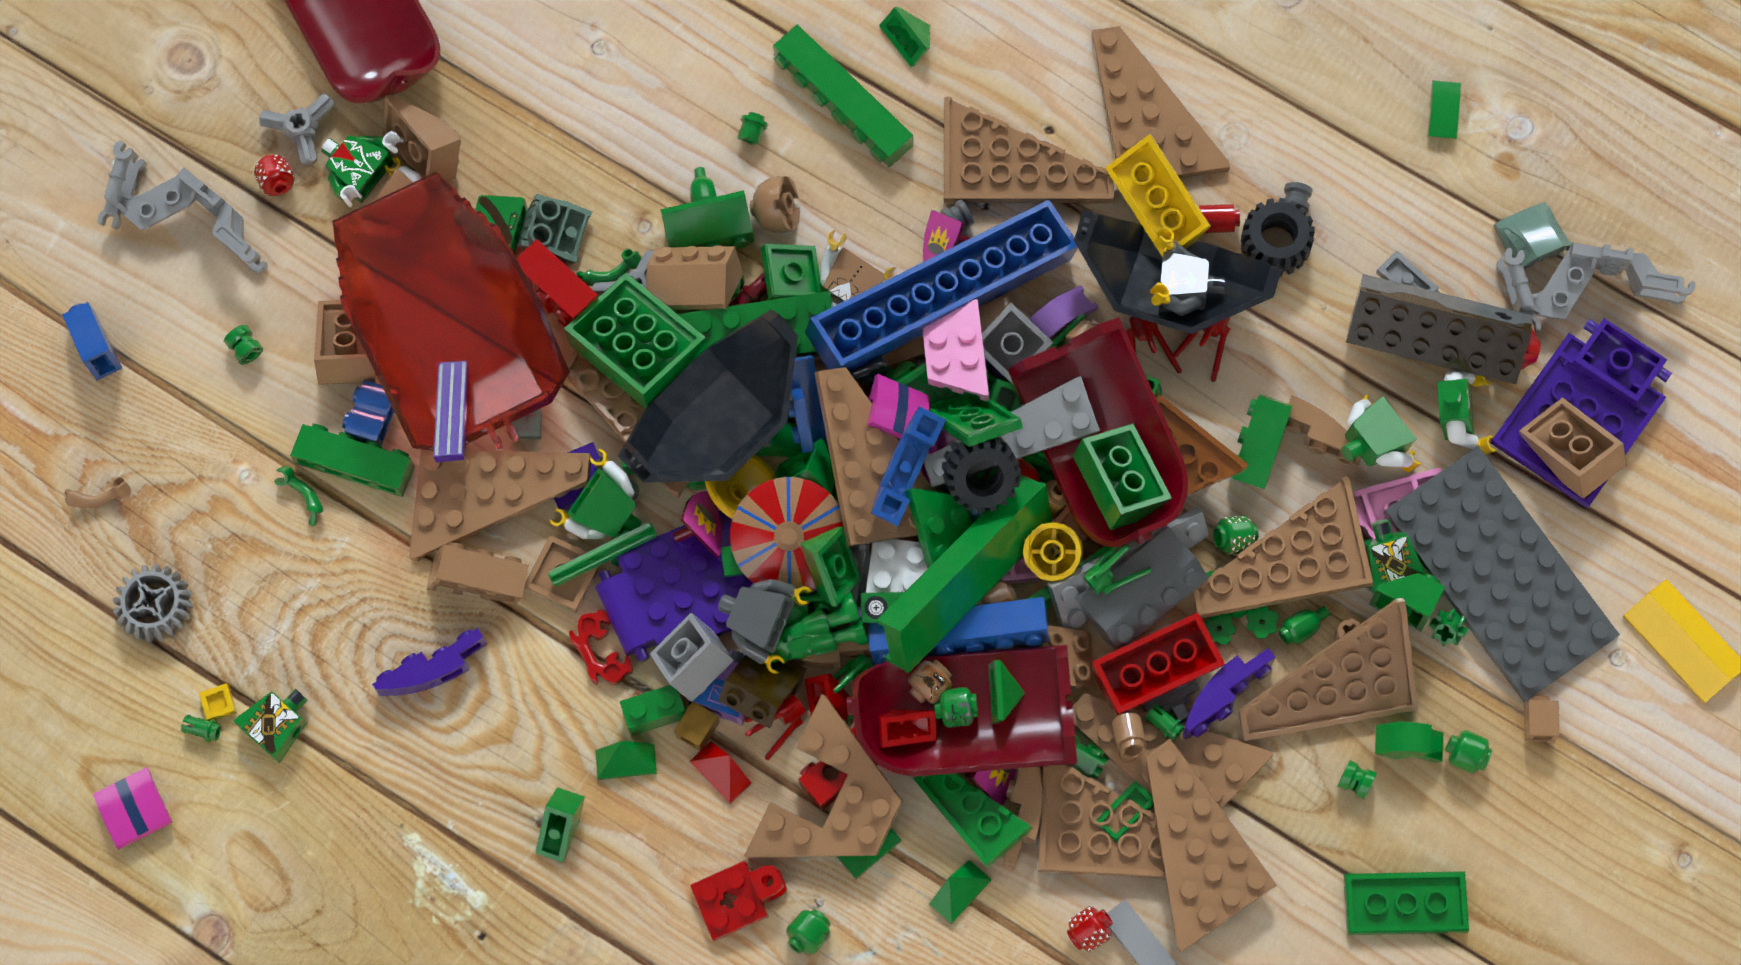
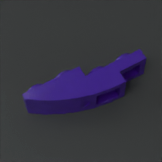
(420, 674)
(1217, 696)

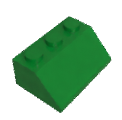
(709, 222)
(1121, 476)

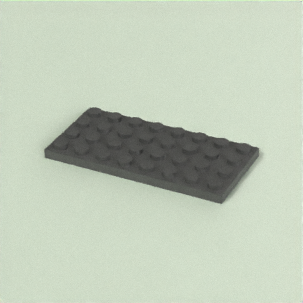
(1502, 574)

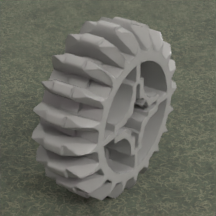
(143, 608)

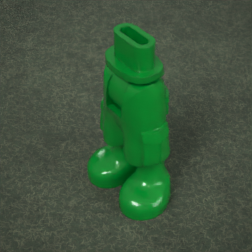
(814, 636)

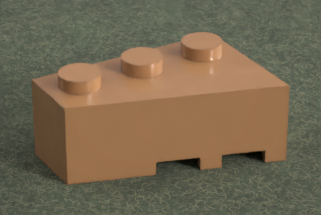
(478, 573)

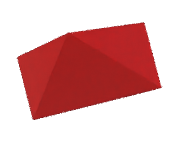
(825, 685)
(907, 727)
(721, 771)

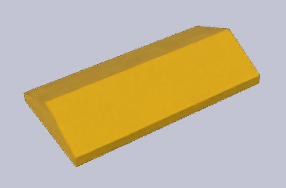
(1157, 193)
(1684, 640)

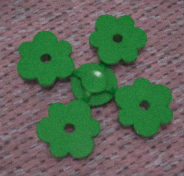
(1254, 616)

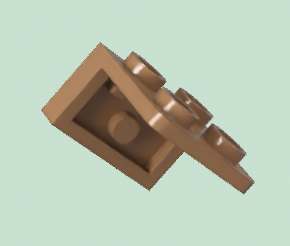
(1079, 653)

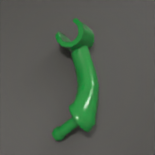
(631, 261)
(312, 501)

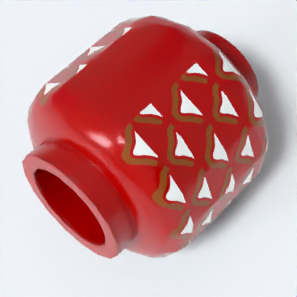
(274, 175)
(1090, 928)

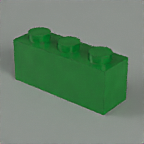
(1262, 439)

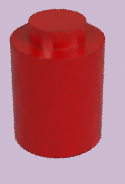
(1221, 217)

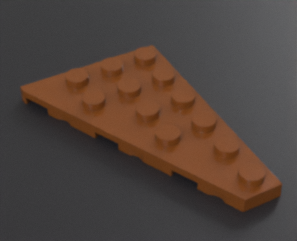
(1203, 455)

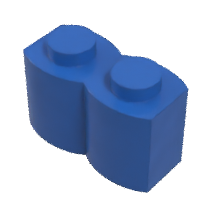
(370, 414)

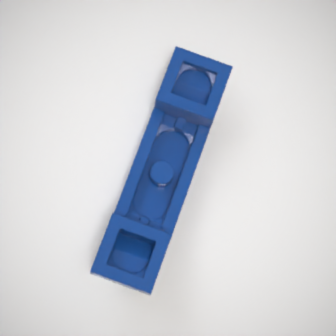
(905, 465)

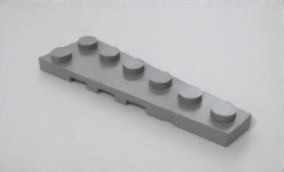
(1046, 422)
(1187, 527)

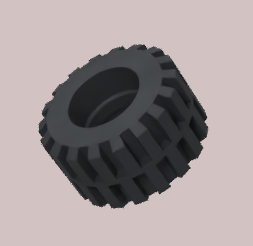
(1282, 216)
(987, 493)

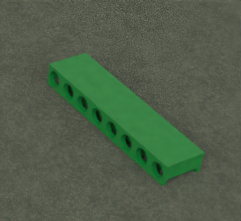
(962, 575)

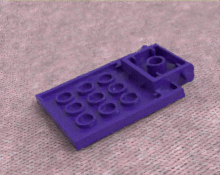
(1603, 380)
(663, 586)

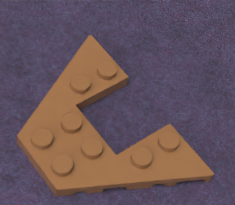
(860, 813)

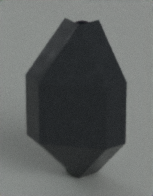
(1131, 265)
(717, 407)

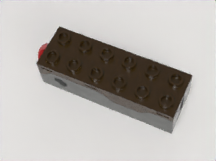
(1442, 329)

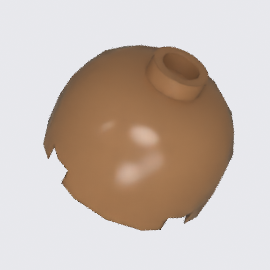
(775, 205)

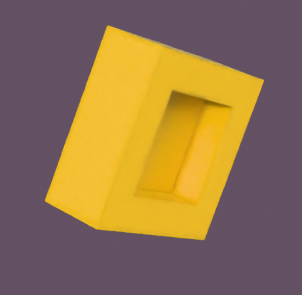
(217, 702)

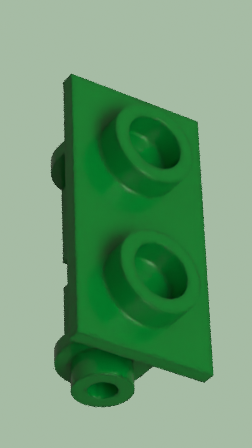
(1088, 759)

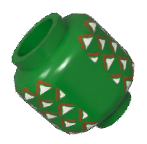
(1235, 534)

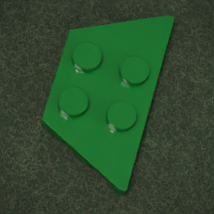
(937, 521)

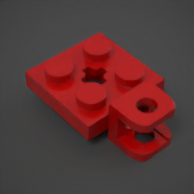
(751, 896)

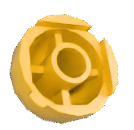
(1040, 556)

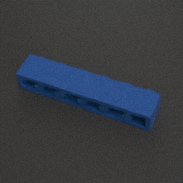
(982, 629)

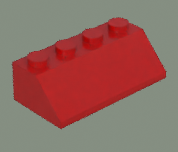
(1156, 664)

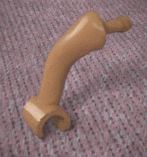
(120, 490)

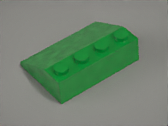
(634, 339)

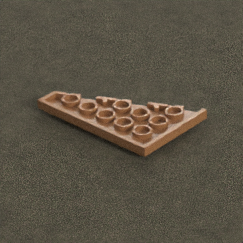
(1303, 558)
(1349, 681)
(1204, 857)

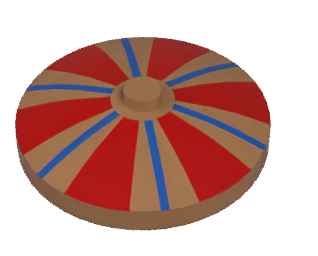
(775, 522)

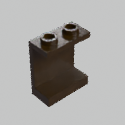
(757, 691)

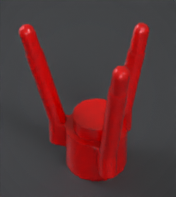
(1145, 330)
(1214, 330)
(789, 711)

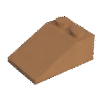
(428, 140)
(338, 351)
(1574, 447)

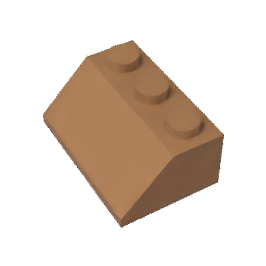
(694, 276)

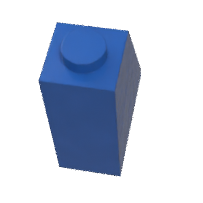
(91, 341)

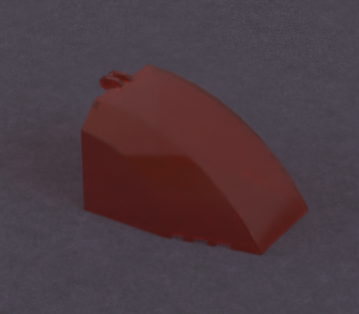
(438, 286)

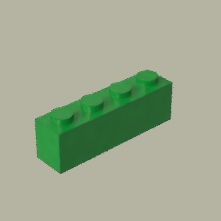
(352, 460)

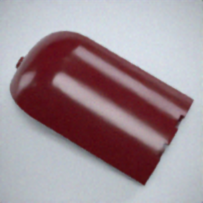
(368, 44)
(1118, 398)
(1032, 735)

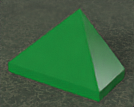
(907, 34)
(1003, 691)
(625, 760)
(959, 891)

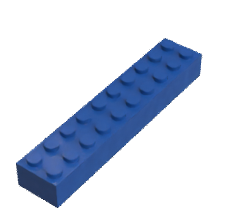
(972, 270)

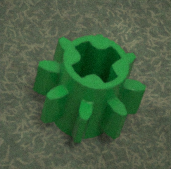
(1454, 632)

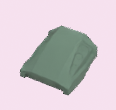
(556, 225)
(1534, 232)

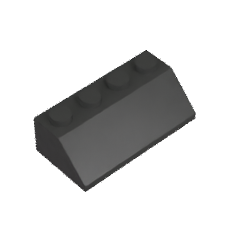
(1141, 603)

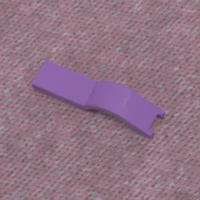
(1055, 316)

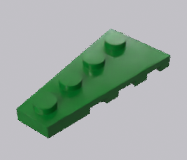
(977, 818)

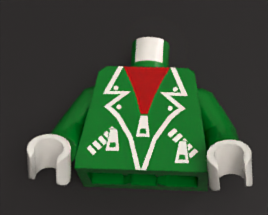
(358, 164)

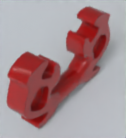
(590, 626)

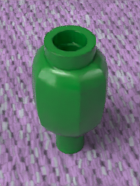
(701, 186)
(1302, 625)

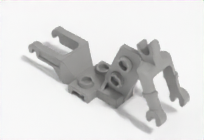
(168, 200)
(1575, 273)

